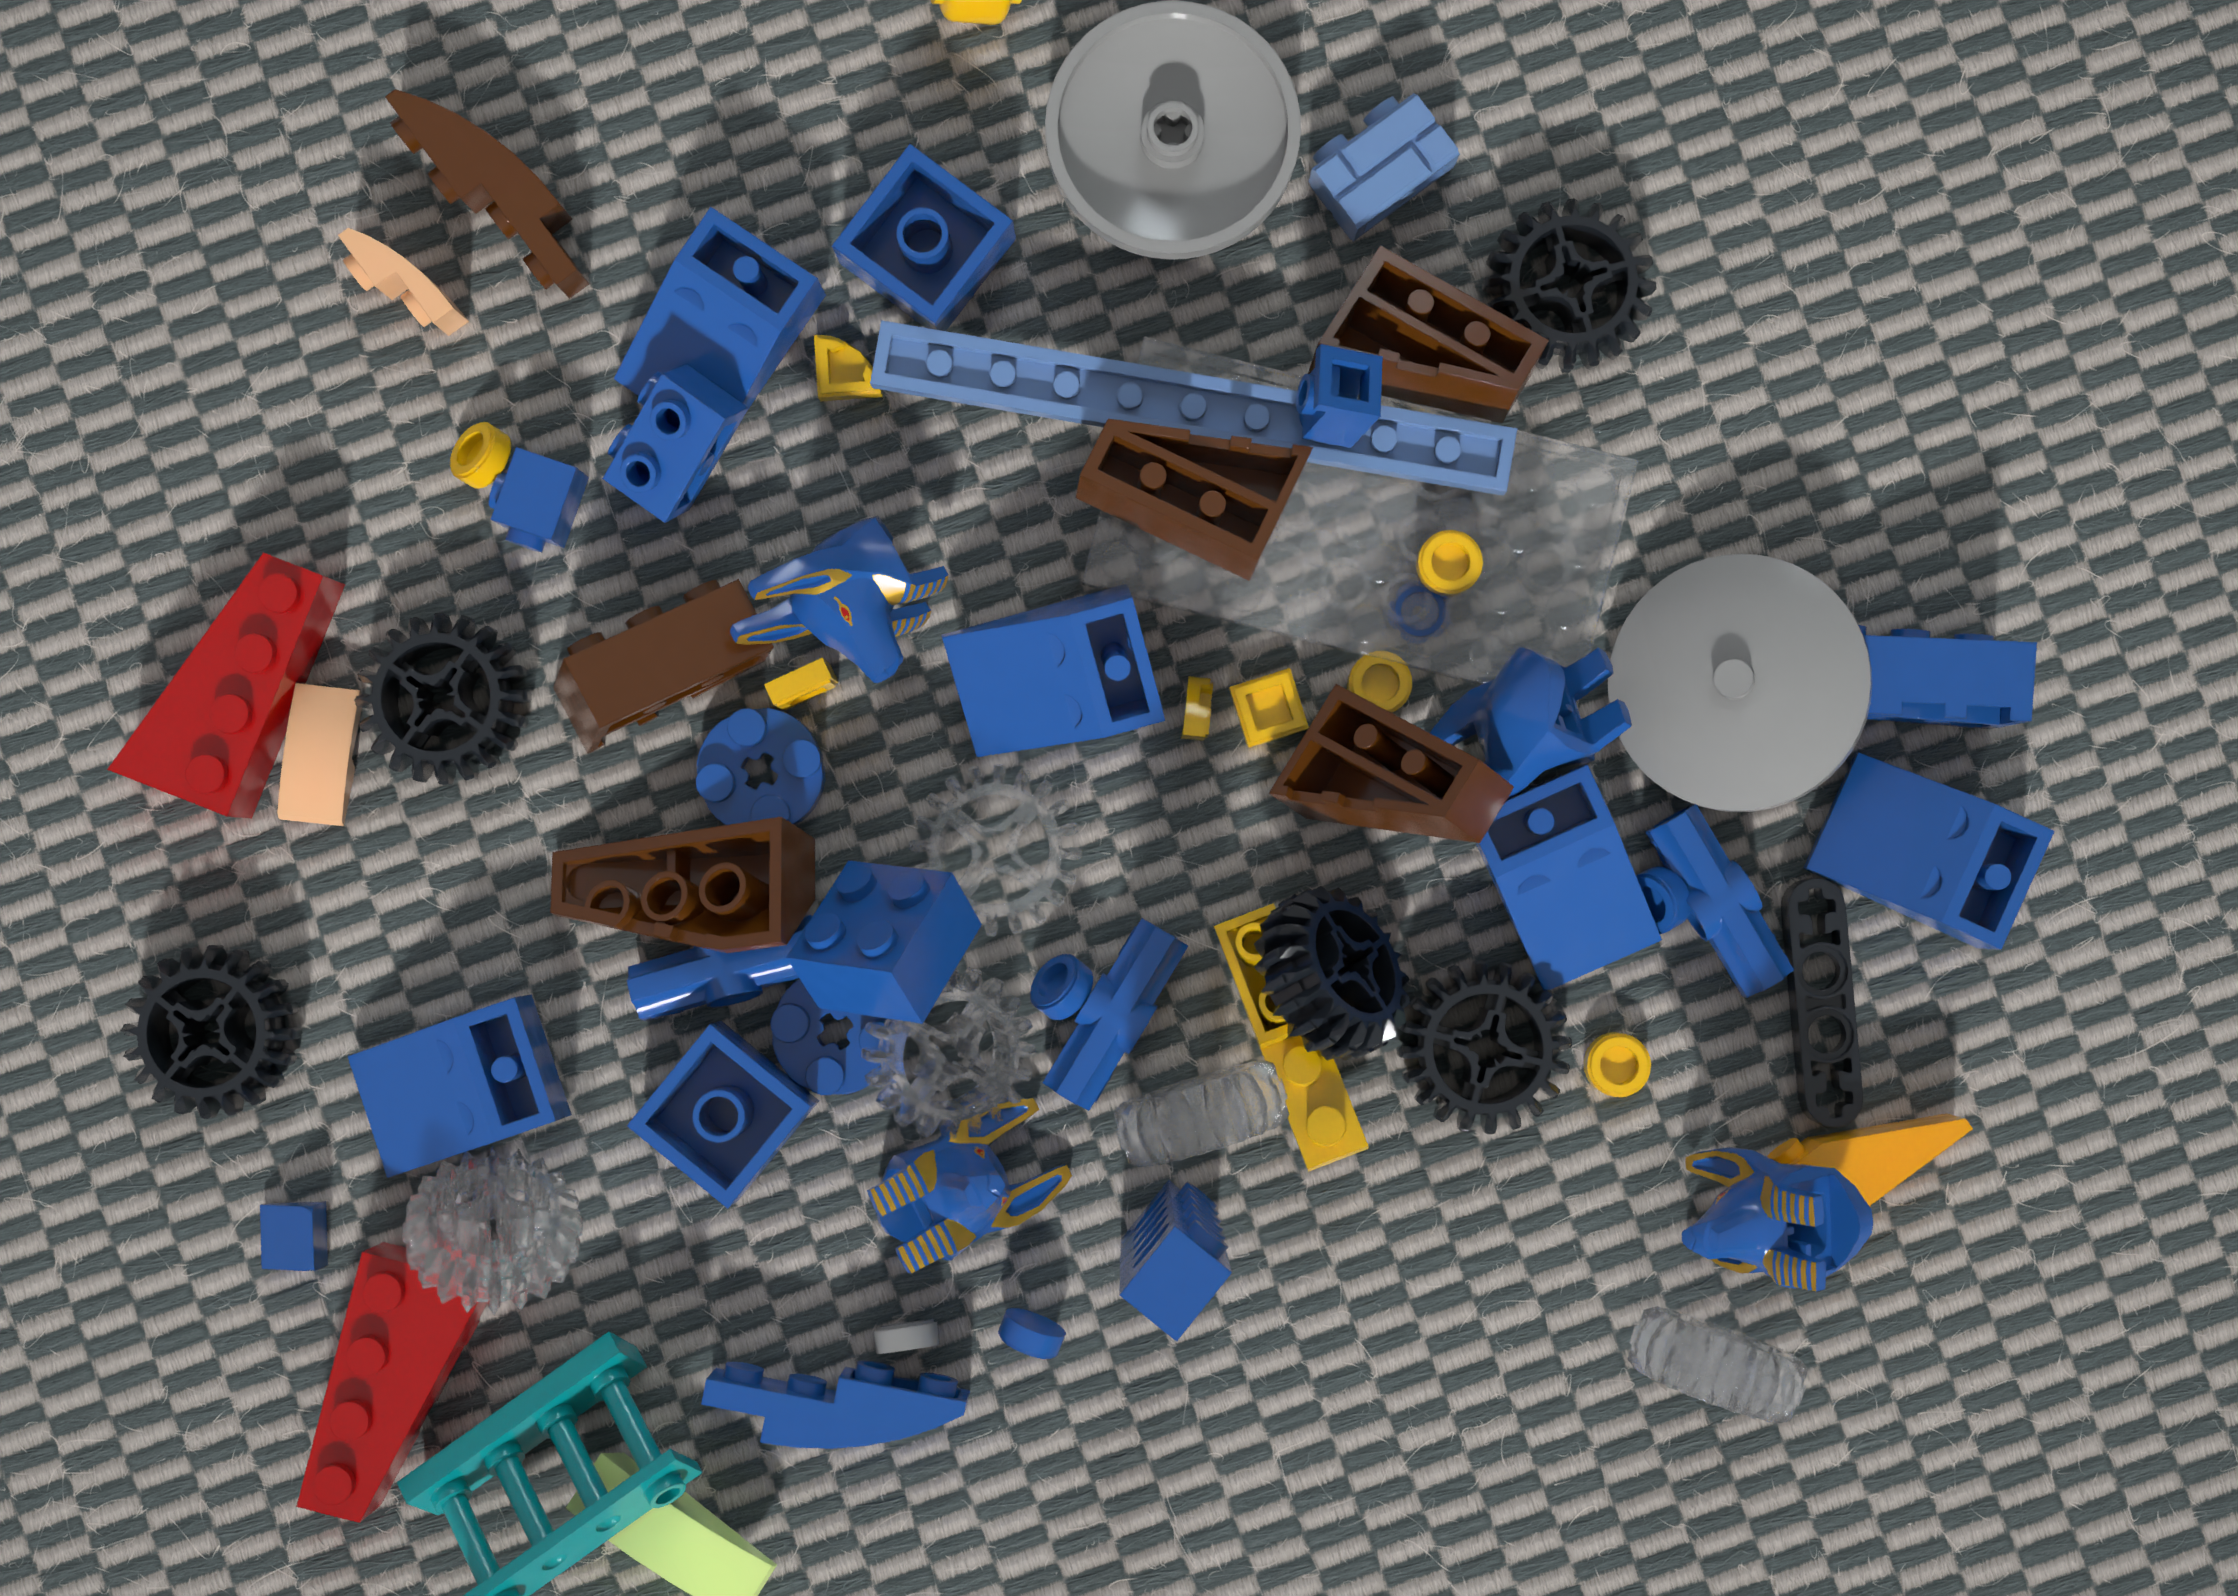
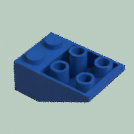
(724, 311)
(1055, 674)
(1929, 851)
(1566, 879)
(459, 1085)

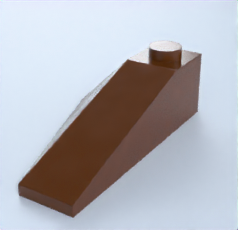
(698, 887)

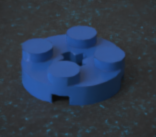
(749, 735)
(804, 1055)

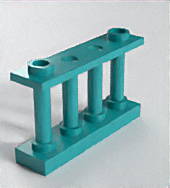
(499, 1448)

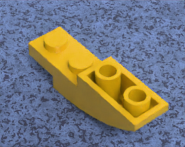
(1316, 1094)

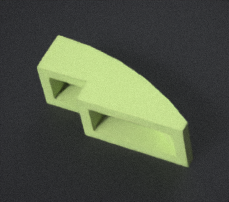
(684, 1541)

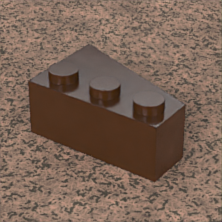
(1435, 340)
(1193, 489)
(656, 662)
(1387, 775)

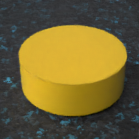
(480, 455)
(1449, 563)
(1380, 682)
(1617, 1064)

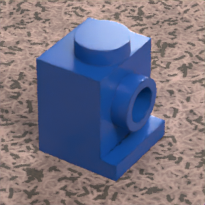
(1330, 393)

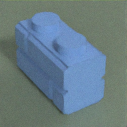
(1382, 164)

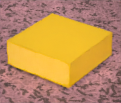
(801, 684)
(1268, 708)

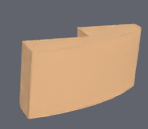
(392, 274)
(318, 755)

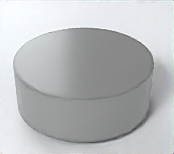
(906, 1336)

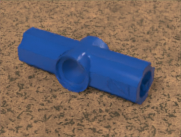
(1721, 901)
(707, 977)
(1115, 1014)

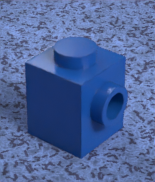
(537, 500)

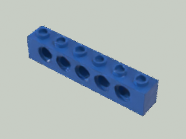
(1174, 1258)

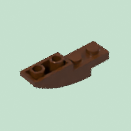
(483, 171)

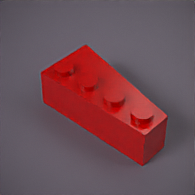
(232, 698)
(382, 1383)

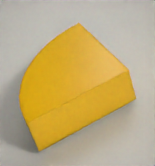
(842, 371)
(1197, 708)

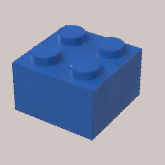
(924, 240)
(885, 941)
(723, 1113)

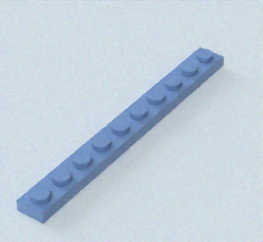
(1100, 389)

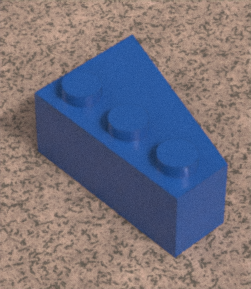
(1950, 680)

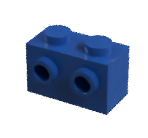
(673, 441)

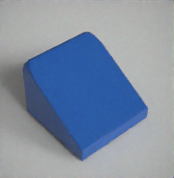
(294, 1236)

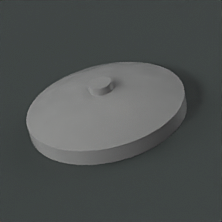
(1172, 129)
(1741, 682)

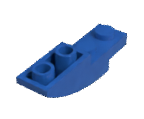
(863, 1411)

